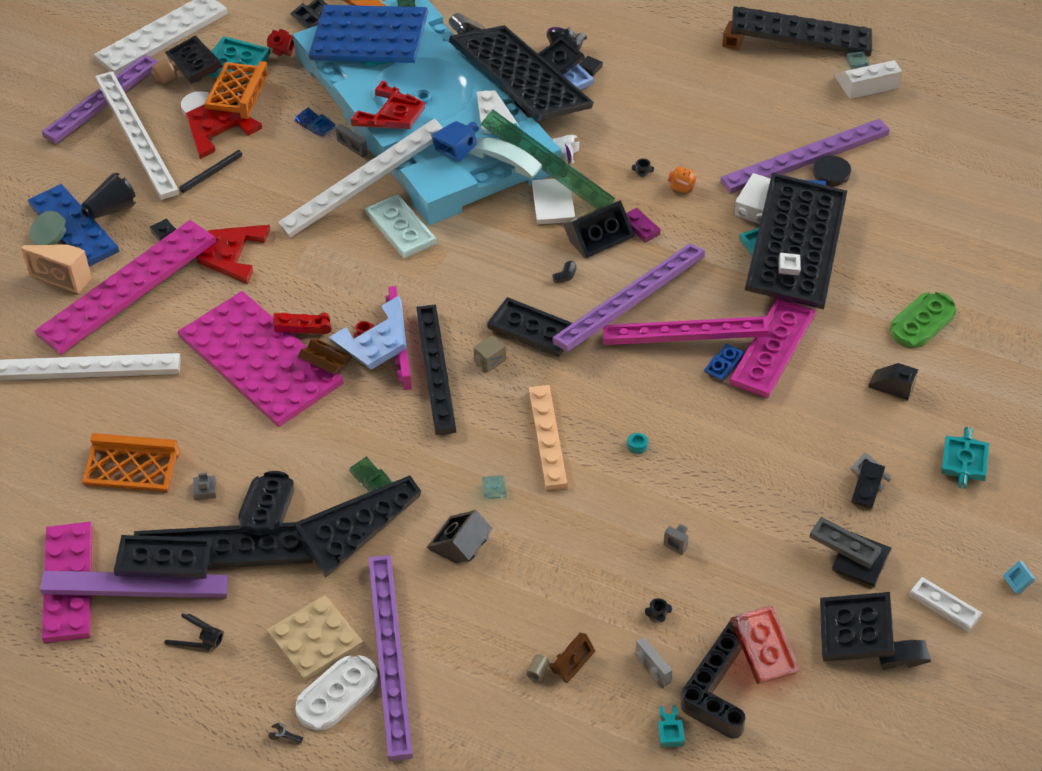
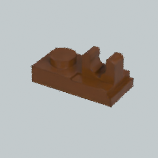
(573, 658)

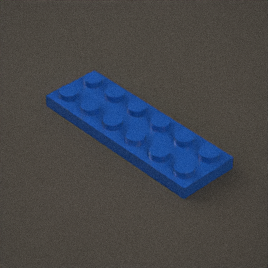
(80, 231)

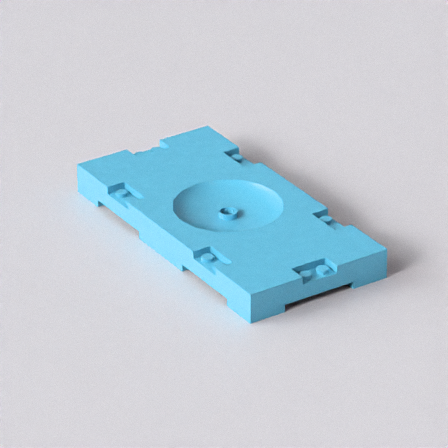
(449, 89)

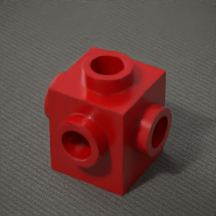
(280, 42)

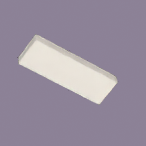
(945, 604)

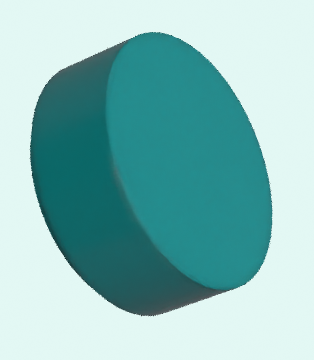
(637, 443)

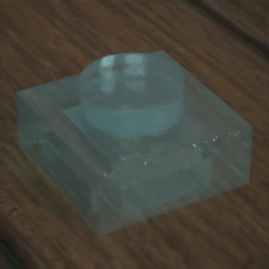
(494, 487)

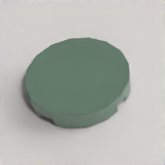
(48, 228)

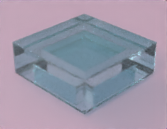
(857, 60)

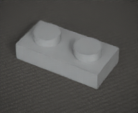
(653, 661)

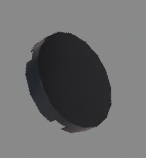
(832, 170)

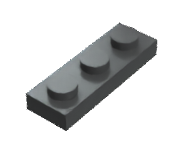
(845, 542)

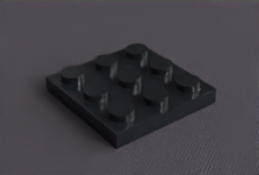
(857, 626)

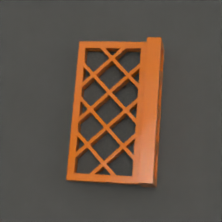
(250, 90)
(131, 445)

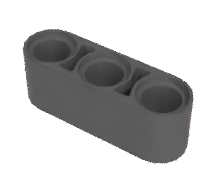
(463, 24)

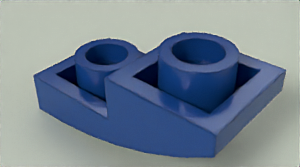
(725, 362)

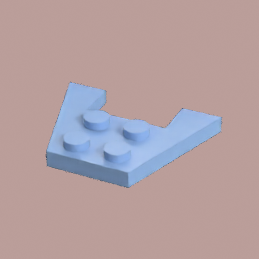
(379, 342)

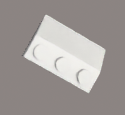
(870, 79)

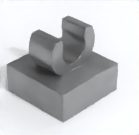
(204, 486)
(676, 538)

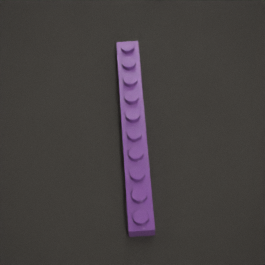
(807, 154)
(628, 297)
(390, 659)

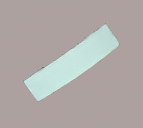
(509, 153)

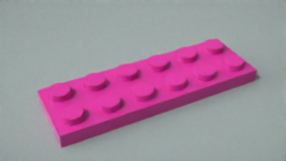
(770, 355)
(67, 549)

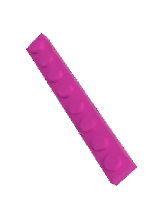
(685, 330)

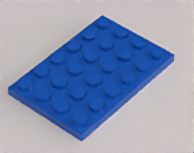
(369, 33)

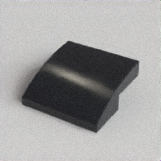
(309, 14)
(859, 572)

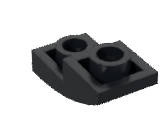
(907, 652)

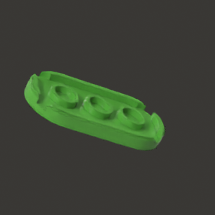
(923, 319)

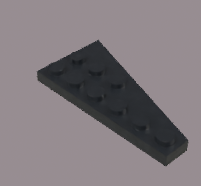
(345, 528)

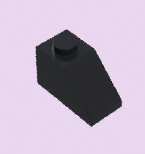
(895, 380)

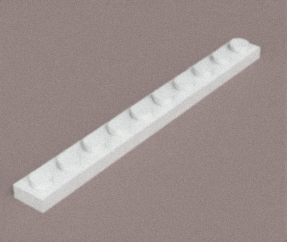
(137, 135)
(359, 179)
(90, 366)

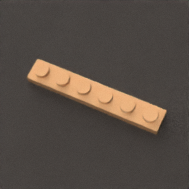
(547, 438)

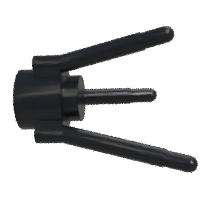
(209, 635)

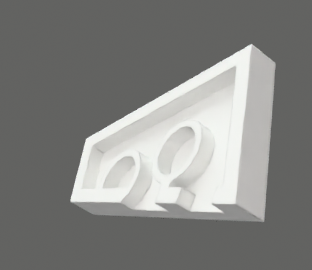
(490, 100)

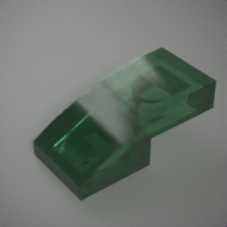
(368, 475)

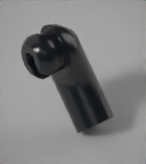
(567, 272)

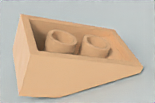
(58, 265)

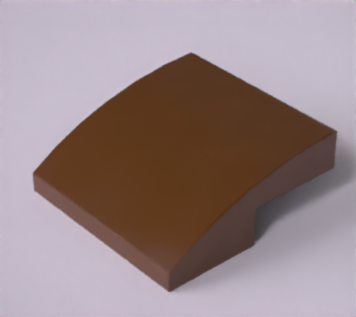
(325, 356)

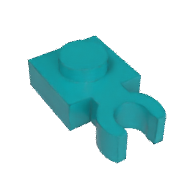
(669, 729)

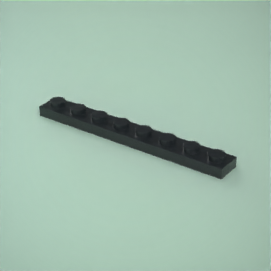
(436, 370)

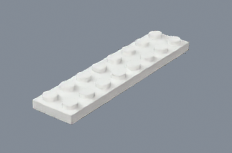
(160, 34)

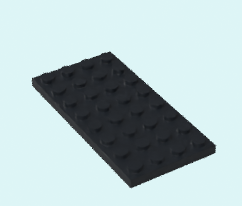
(521, 72)
(801, 221)

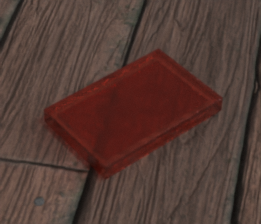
(764, 644)

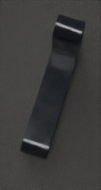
(703, 692)

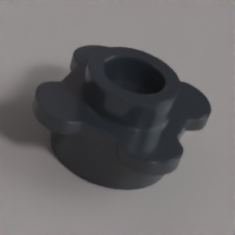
(642, 167)
(658, 604)

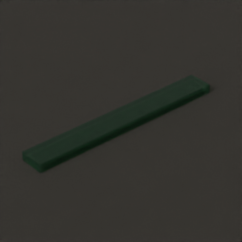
(550, 162)

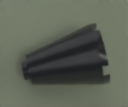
(110, 197)

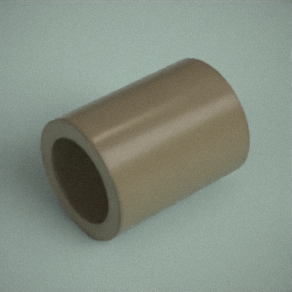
(537, 667)

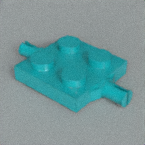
(965, 458)

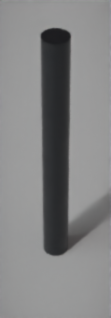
(210, 171)

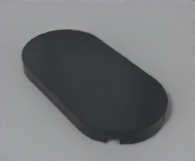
(266, 503)

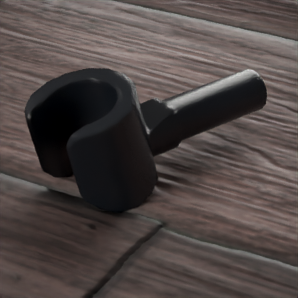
(283, 733)

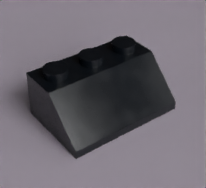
(599, 229)

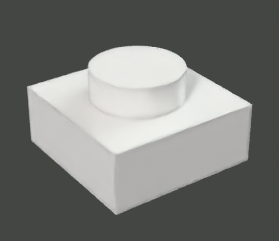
(789, 264)

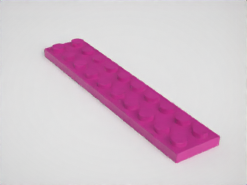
(124, 287)

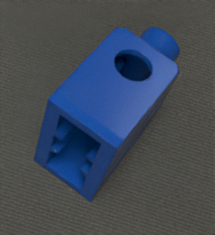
(456, 139)

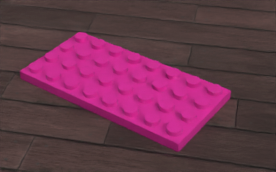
(257, 361)

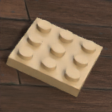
(315, 638)

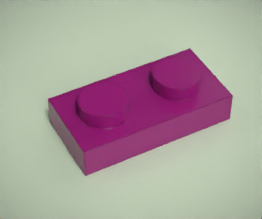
(642, 225)

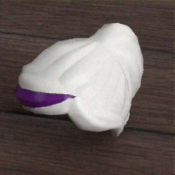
(567, 147)

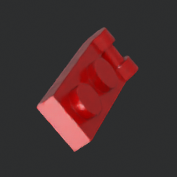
(302, 323)

